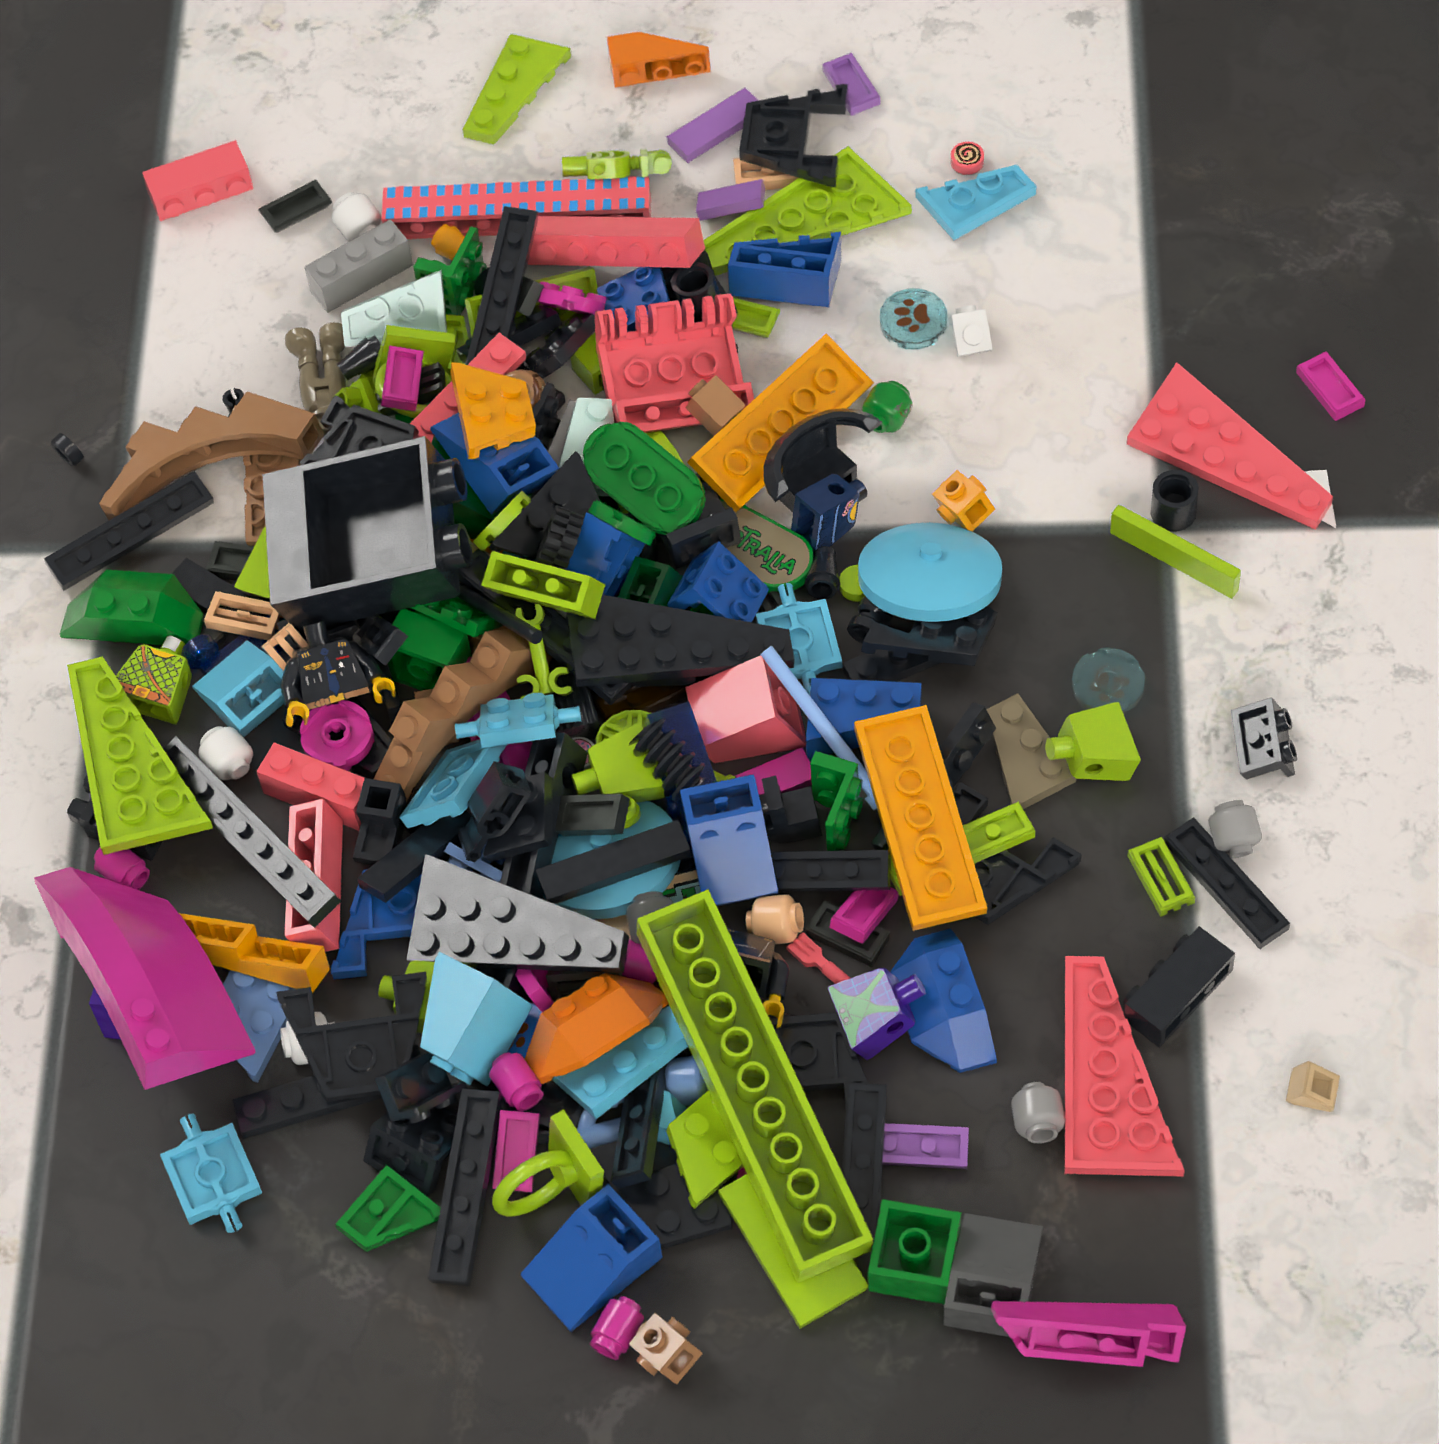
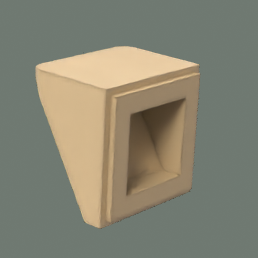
(1313, 1087)

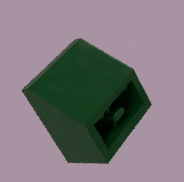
(650, 582)

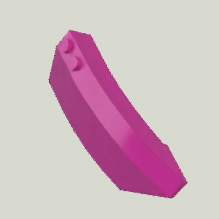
(147, 975)

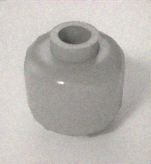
(1235, 828)
(1038, 1112)

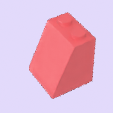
(746, 713)

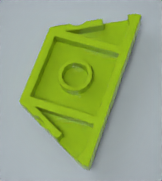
(703, 1149)

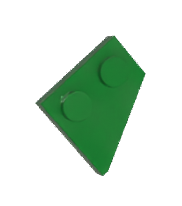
(387, 1212)

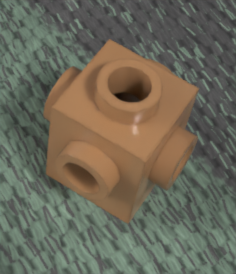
(665, 1348)

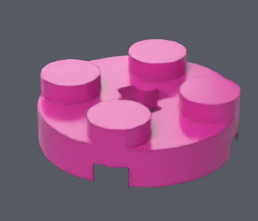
(571, 299)
(343, 716)

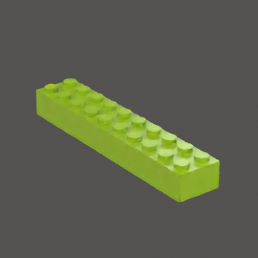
(754, 1086)

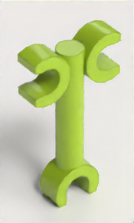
(545, 681)

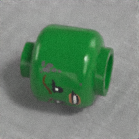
(890, 404)

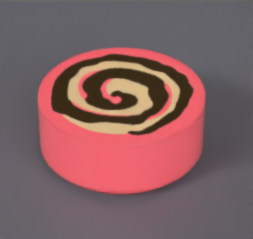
(967, 158)

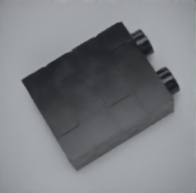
(364, 533)

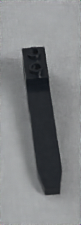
(559, 759)

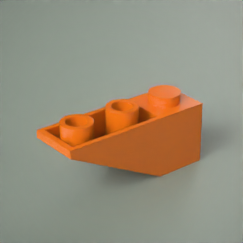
(651, 58)

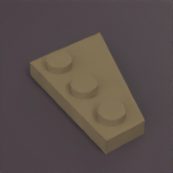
(1023, 756)

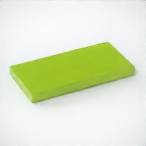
(805, 1299)

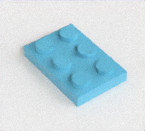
(451, 783)

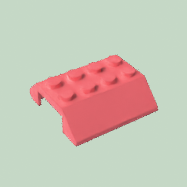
(665, 357)

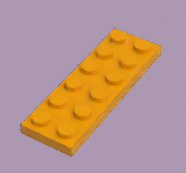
(814, 383)
(920, 818)

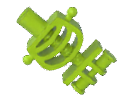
(616, 164)

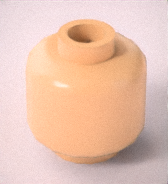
(776, 918)

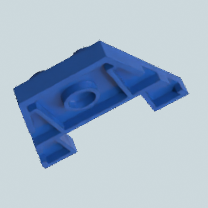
(370, 921)

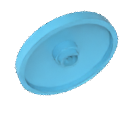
(930, 572)
(615, 898)

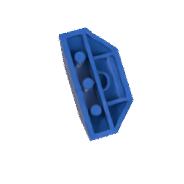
(951, 1014)

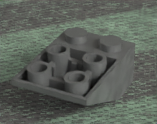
(990, 1264)

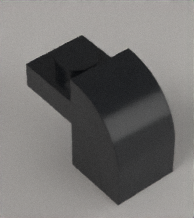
(379, 814)
(790, 814)

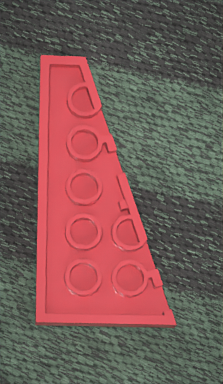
(1210, 440)
(1109, 1098)

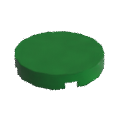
(622, 522)

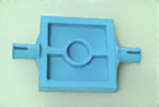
(810, 633)
(517, 720)
(210, 1173)

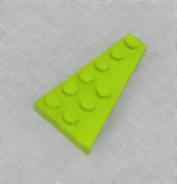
(814, 210)

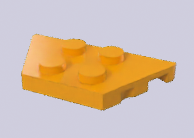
(491, 408)

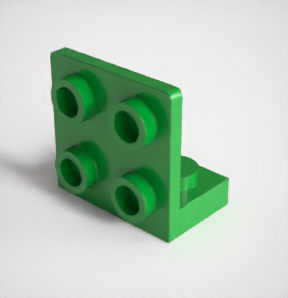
(458, 276)
(837, 787)

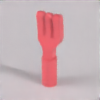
(810, 955)

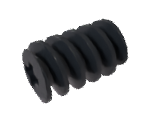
(668, 758)

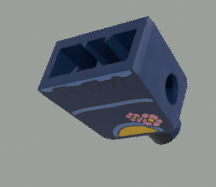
(827, 510)

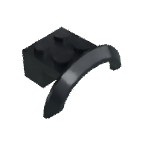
(811, 453)

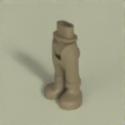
(317, 392)

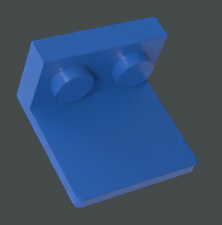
(635, 288)
(721, 585)

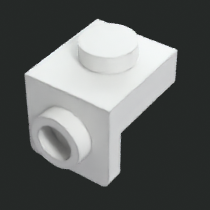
(970, 331)

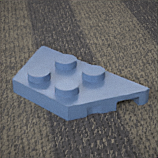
(260, 1015)

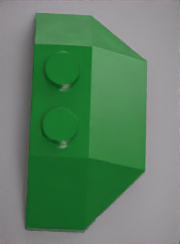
(133, 609)

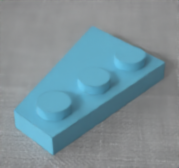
(976, 201)

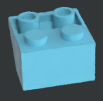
(243, 688)

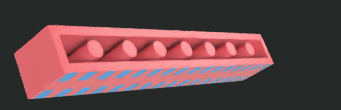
(424, 209)

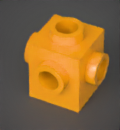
(963, 501)

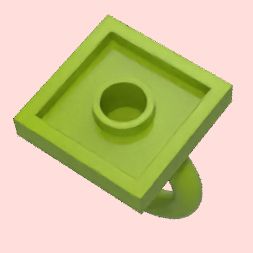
(436, 348)
(569, 1162)

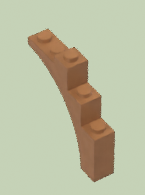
(207, 437)
(429, 722)

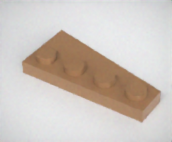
(253, 486)

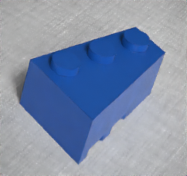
(856, 700)

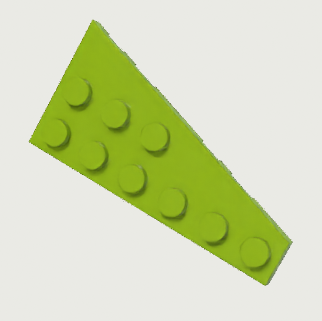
(129, 774)

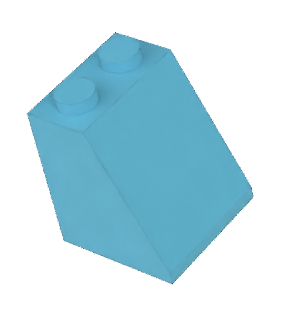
(469, 1020)

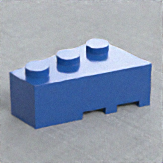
(786, 271)
(604, 553)

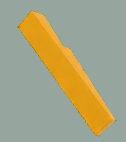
(240, 949)

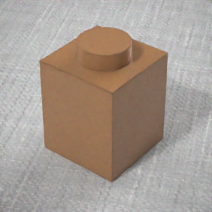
(714, 404)

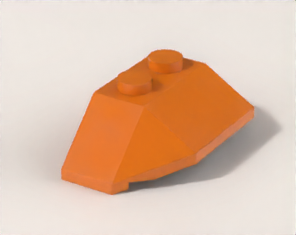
(591, 1023)

